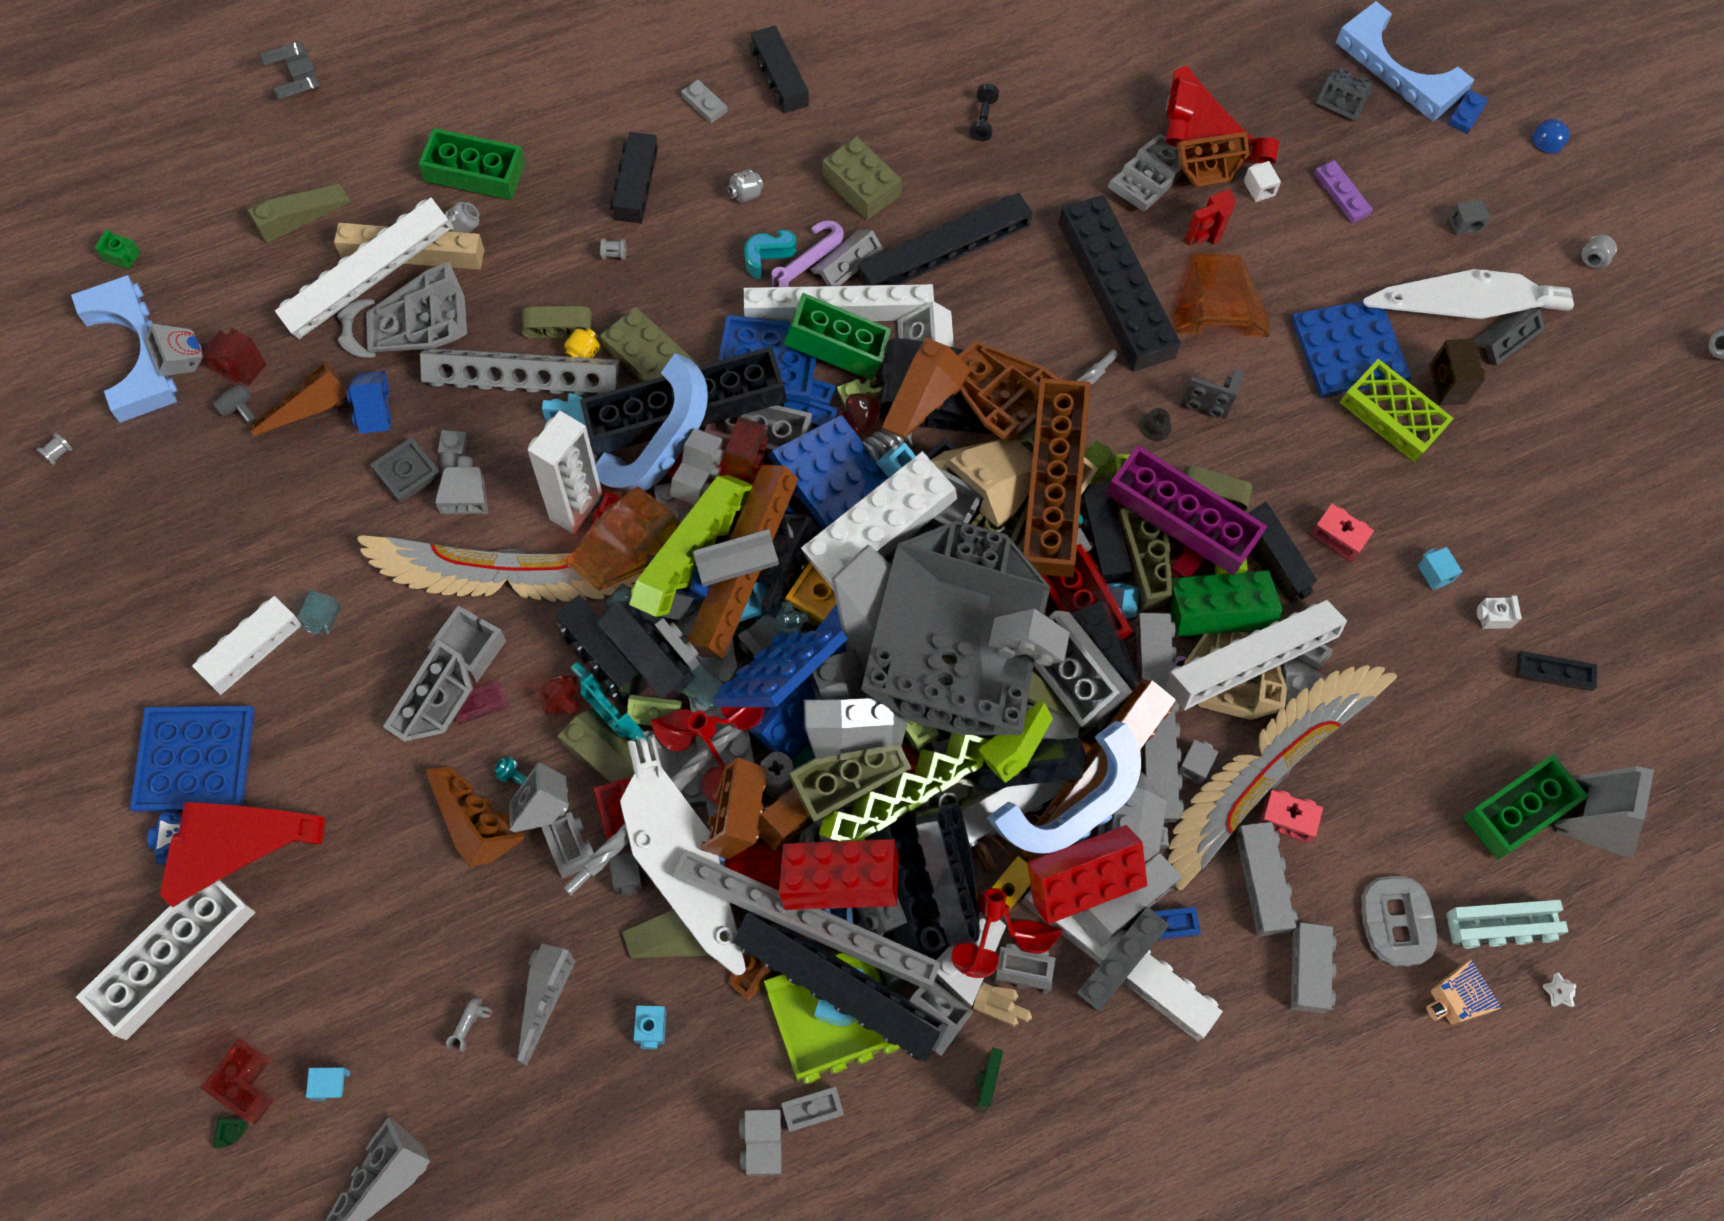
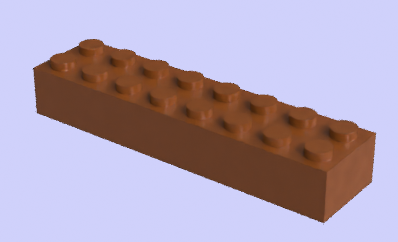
(1057, 476)

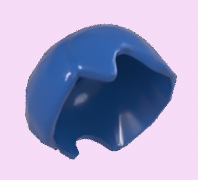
(1551, 136)

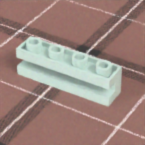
(1505, 923)

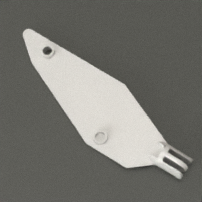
(1472, 295)
(659, 831)

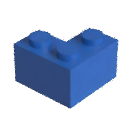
(370, 397)

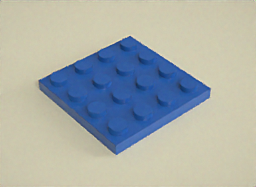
(751, 334)
(1345, 343)
(830, 469)
(778, 669)
(192, 757)

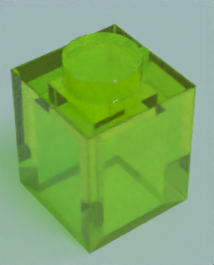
(1101, 457)

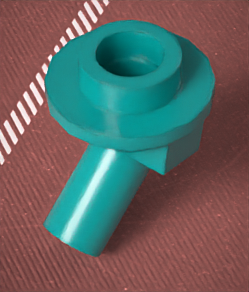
(507, 769)

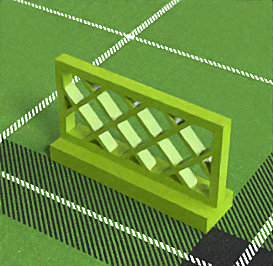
(1386, 422)

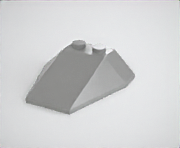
(420, 314)
(859, 596)
(851, 726)

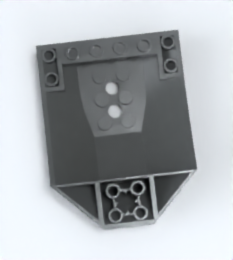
(944, 603)

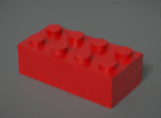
(1085, 590)
(839, 874)
(1087, 874)

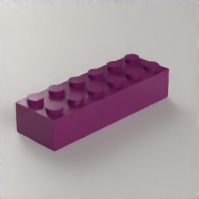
(1186, 510)

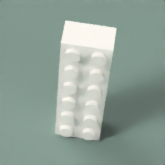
(566, 471)
(882, 517)
(164, 958)

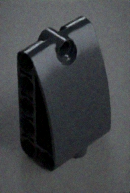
(952, 415)
(934, 878)

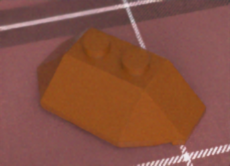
(1213, 158)

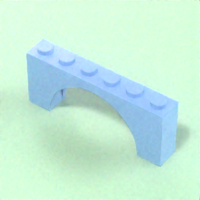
(1427, 93)
(121, 304)

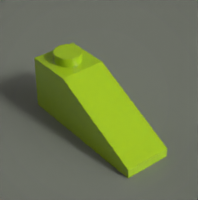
(1011, 753)

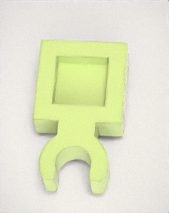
(856, 387)

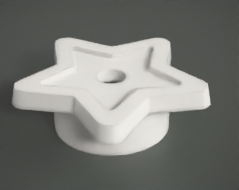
(1567, 988)

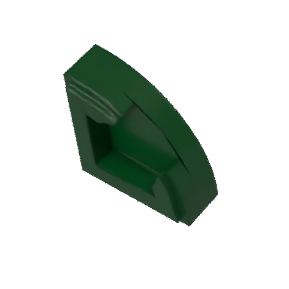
(229, 1131)

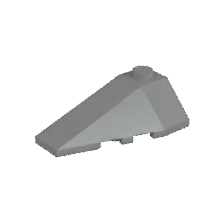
(546, 981)
(389, 1169)

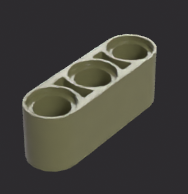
(554, 321)
(1230, 488)

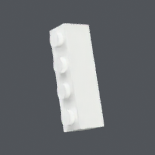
(246, 645)

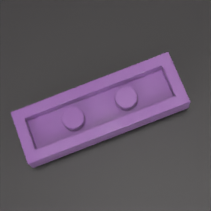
(1343, 191)

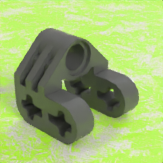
(299, 66)

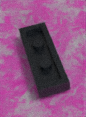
(1556, 671)

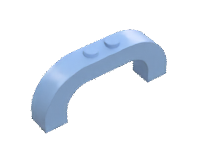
(669, 441)
(1090, 811)

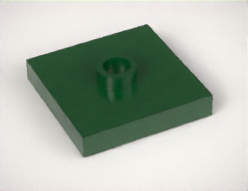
(987, 1080)

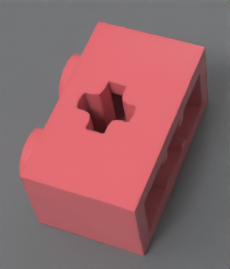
(1342, 532)
(1305, 814)

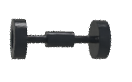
(981, 129)

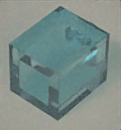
(318, 612)

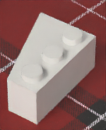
(959, 984)

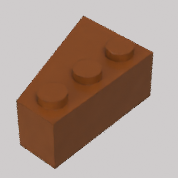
(738, 811)

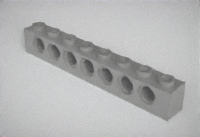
(434, 373)

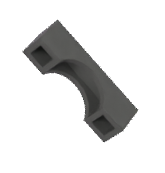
(1123, 959)

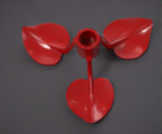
(679, 727)
(1029, 936)

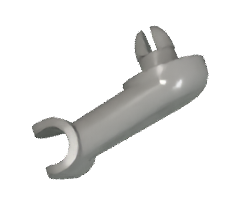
(471, 1013)

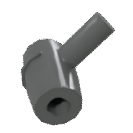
(233, 400)

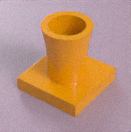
(812, 595)

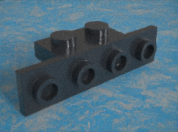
(790, 560)

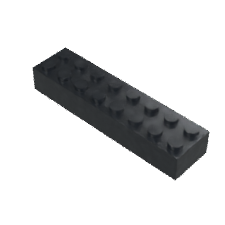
(1119, 283)
(639, 410)

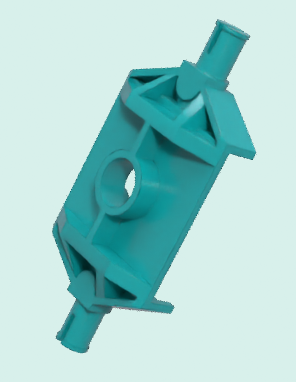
(593, 692)

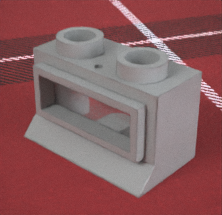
(567, 844)
(1024, 968)

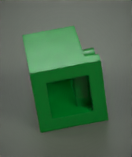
(117, 250)

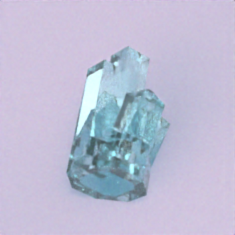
(790, 619)

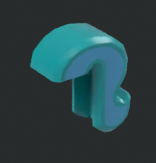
(766, 246)

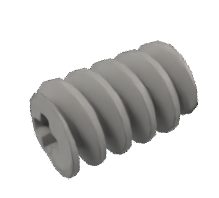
(882, 442)
(777, 774)

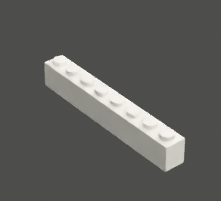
(363, 268)
(869, 302)
(1254, 654)
(1149, 979)

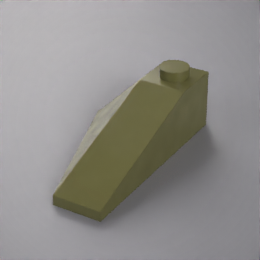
(838, 779)

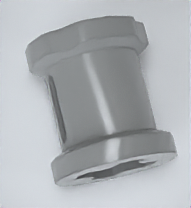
(613, 249)
(54, 449)

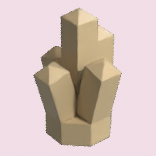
(1000, 1005)

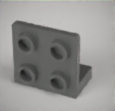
(1345, 93)
(1212, 397)

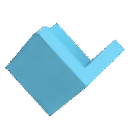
(1126, 596)
(325, 1083)

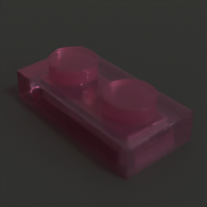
(483, 702)

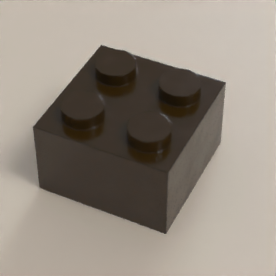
(1457, 371)

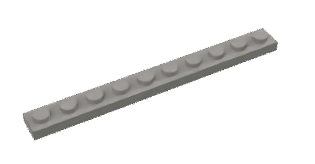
(809, 922)

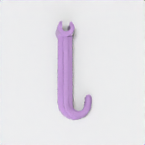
(784, 275)

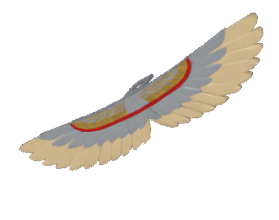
(479, 571)
(1283, 744)

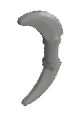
(347, 339)

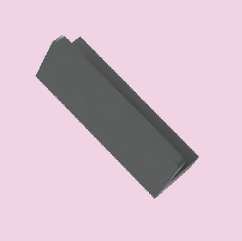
(1510, 334)

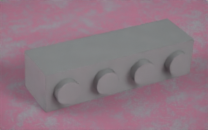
(1265, 879)
(1113, 916)

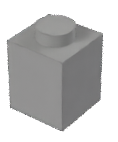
(1197, 761)

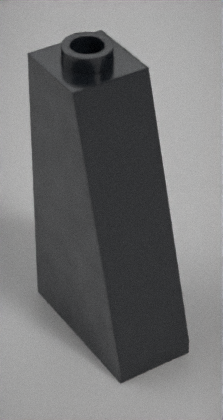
(1280, 557)

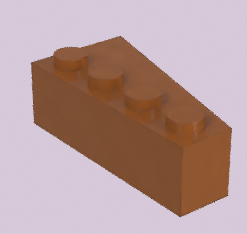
(783, 820)

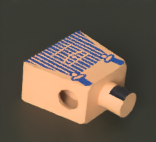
(1462, 996)

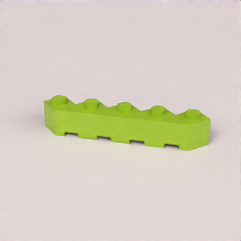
(675, 561)
(907, 791)

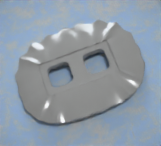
(1417, 918)

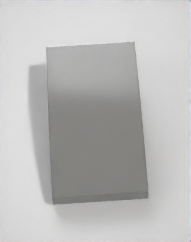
(1148, 174)

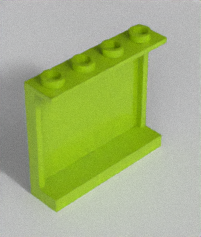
(815, 1045)

